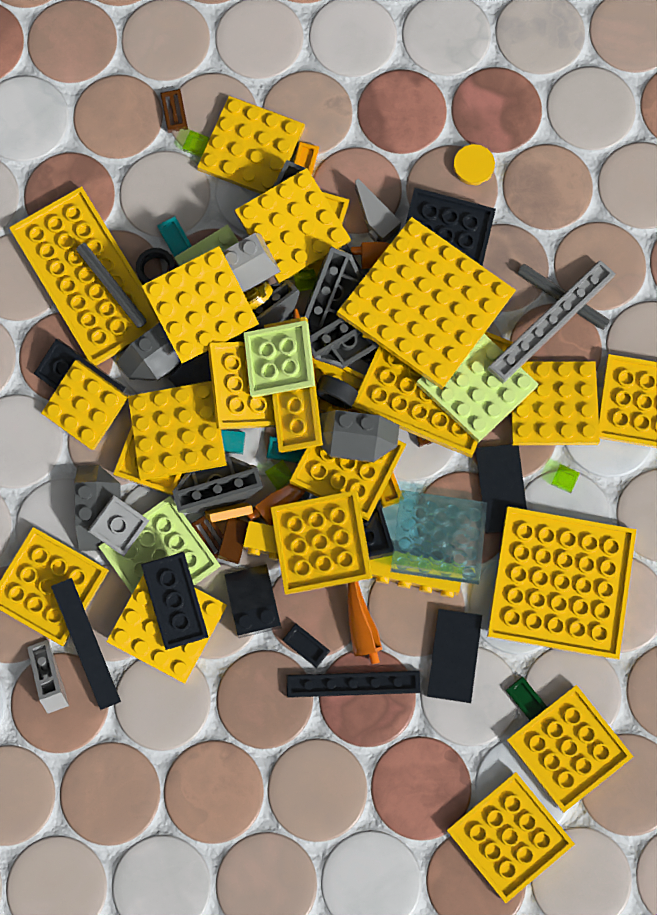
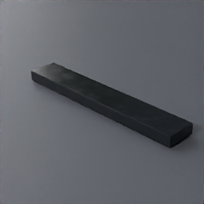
(86, 644)
(353, 684)

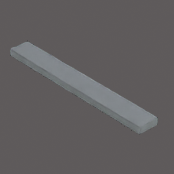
(551, 322)

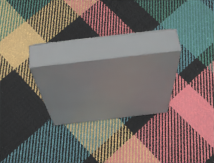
(118, 525)

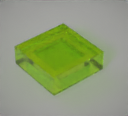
(195, 143)
(305, 279)
(279, 474)
(565, 478)

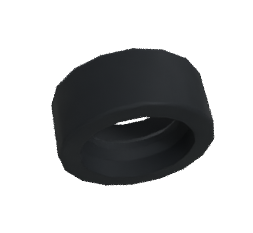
(148, 255)
(336, 391)

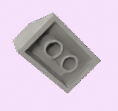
(251, 261)

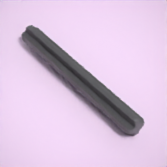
(111, 285)
(557, 292)

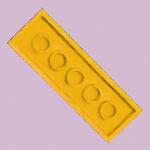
(296, 413)

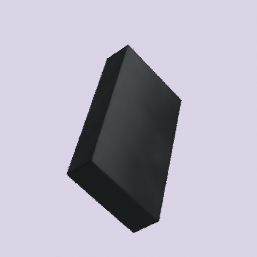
(306, 645)

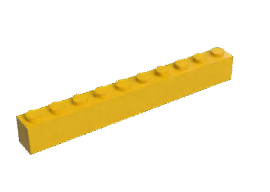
(261, 539)

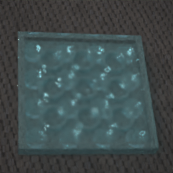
(439, 537)

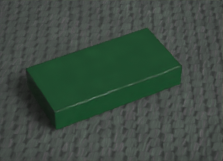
(526, 698)

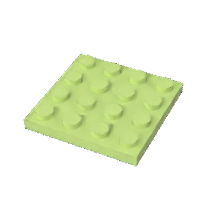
(475, 395)
(162, 537)

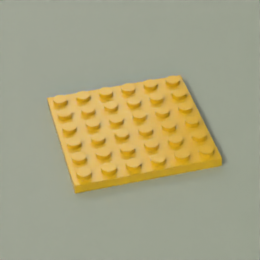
(426, 302)
(393, 394)
(562, 583)

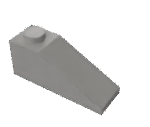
(378, 218)
(47, 677)

